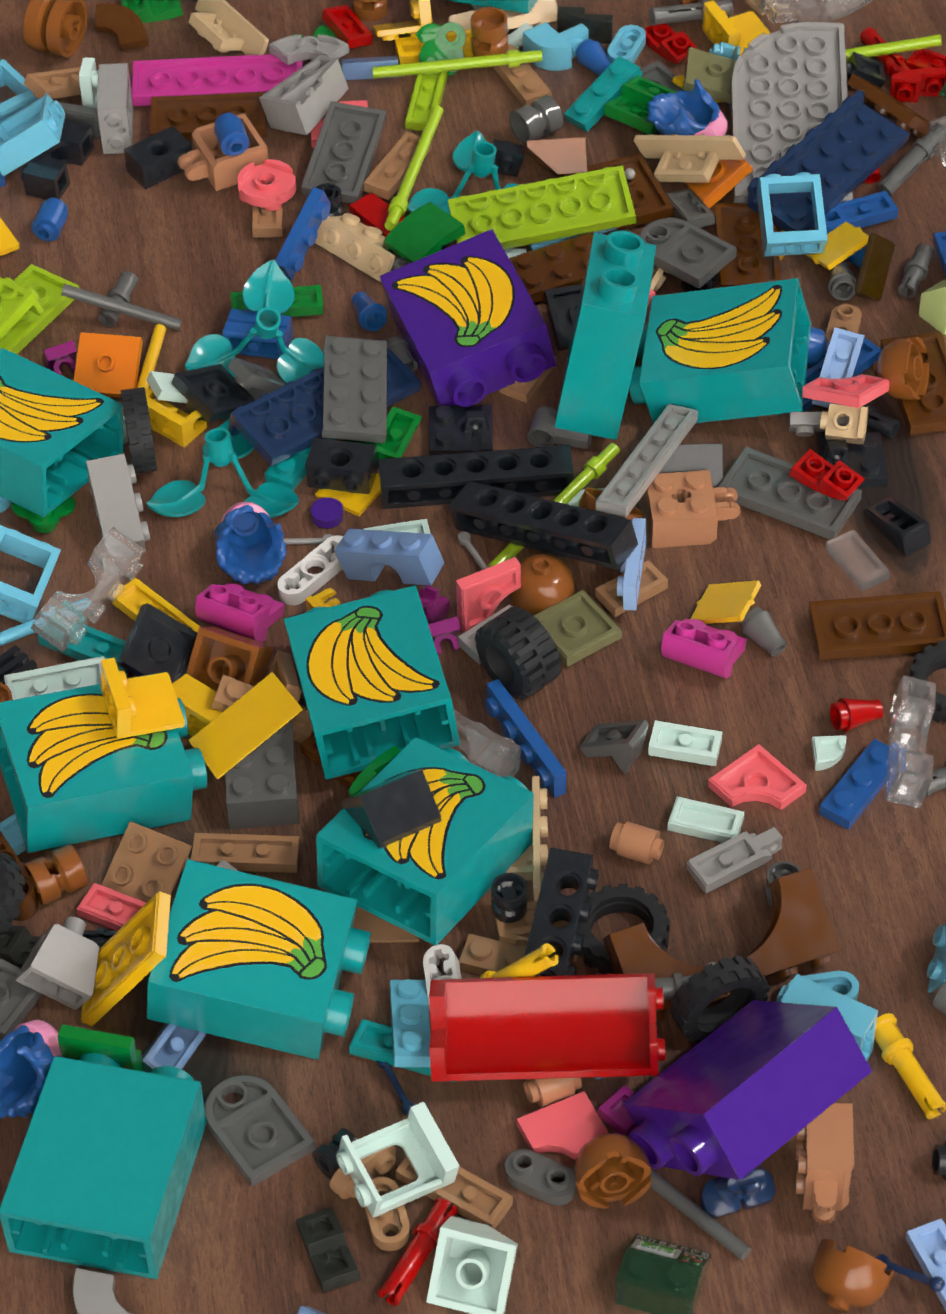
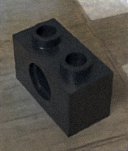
(156, 157)
(341, 466)

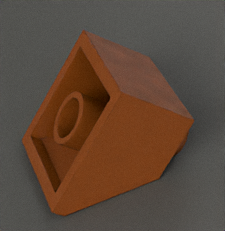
(229, 654)

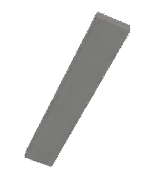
(646, 460)

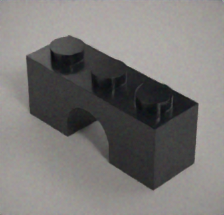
(48, 173)

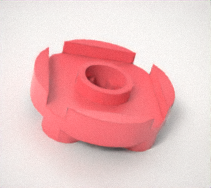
(271, 196)

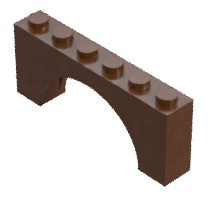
(796, 935)

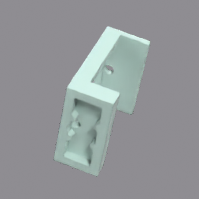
(424, 1148)

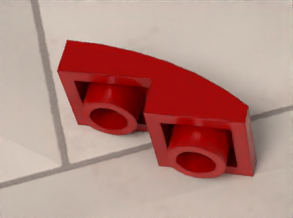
(667, 43)
(913, 83)
(820, 475)

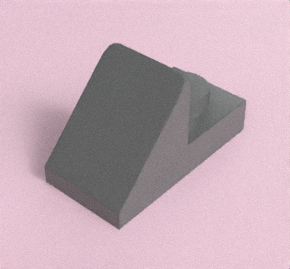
(255, 378)
(619, 739)

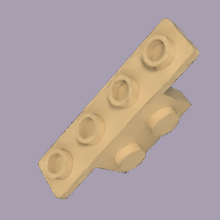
(542, 12)
(227, 28)
(688, 156)
(356, 244)
(531, 861)

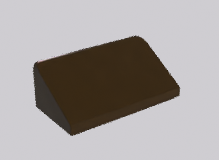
(874, 267)

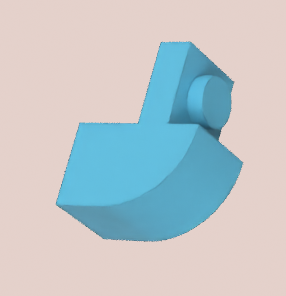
(556, 47)

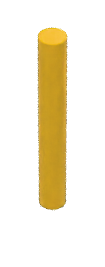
(152, 355)

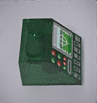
(661, 1276)

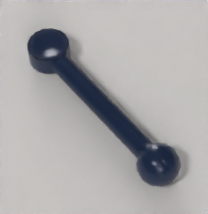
(397, 1087)
(936, 1283)

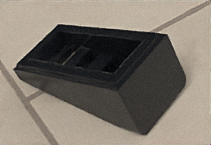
(901, 527)

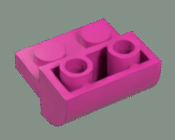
(238, 610)
(702, 646)

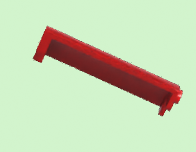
(545, 1027)

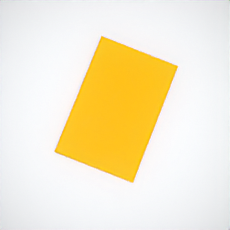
(245, 725)

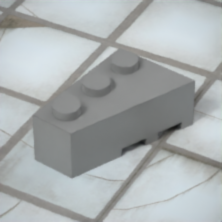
(304, 96)
(114, 498)

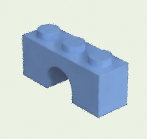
(409, 554)

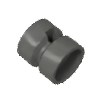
(536, 120)

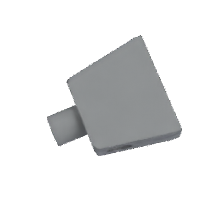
(62, 964)

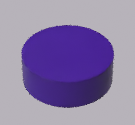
(327, 513)

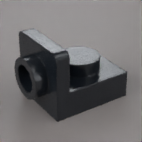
(865, 68)
(508, 157)

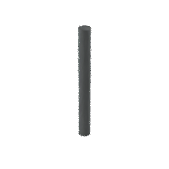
(121, 307)
(699, 1216)

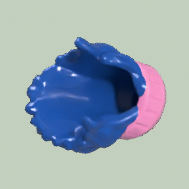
(687, 113)
(249, 544)
(24, 1066)

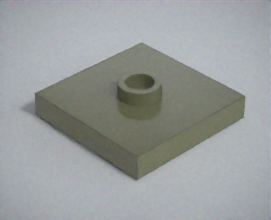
(712, 71)
(578, 627)

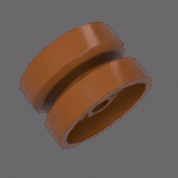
(55, 26)

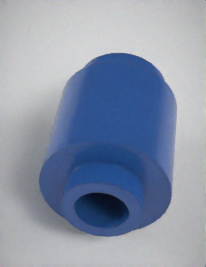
(231, 134)
(50, 219)

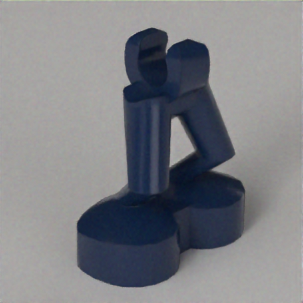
(726, 1195)

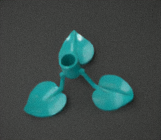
(471, 155)
(270, 295)
(184, 497)

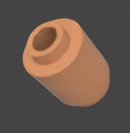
(636, 842)
(550, 1090)

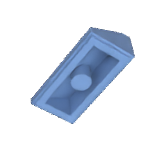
(363, 67)
(171, 1047)

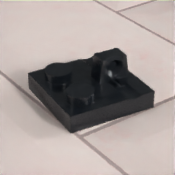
(562, 310)
(211, 392)
(460, 429)
(864, 459)
(157, 645)

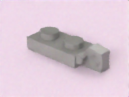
(733, 858)

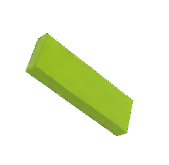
(426, 94)

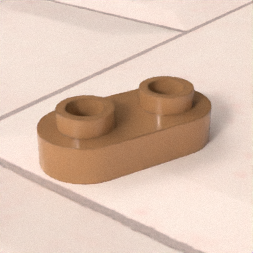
(844, 317)
(374, 1164)
(393, 1220)

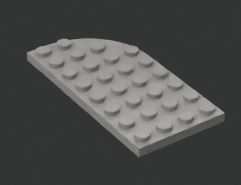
(784, 90)

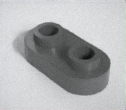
(538, 1177)

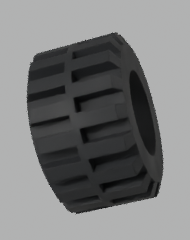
(518, 652)

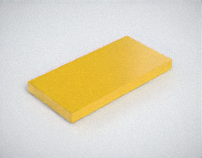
(129, 957)

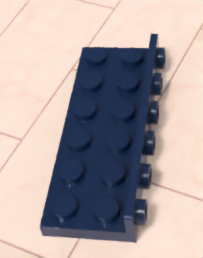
(841, 150)
(291, 416)

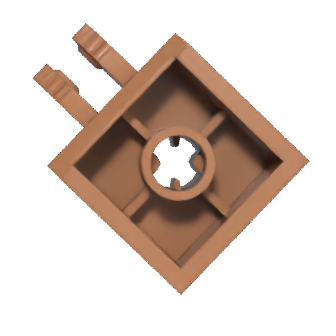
(210, 162)
(687, 508)
(825, 1162)

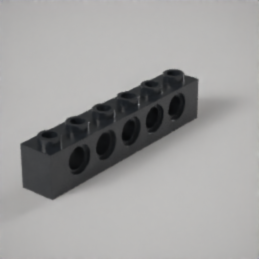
(441, 477)
(544, 525)
(563, 871)

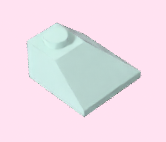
(471, 1268)

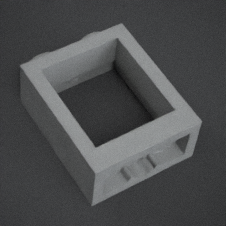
(115, 107)

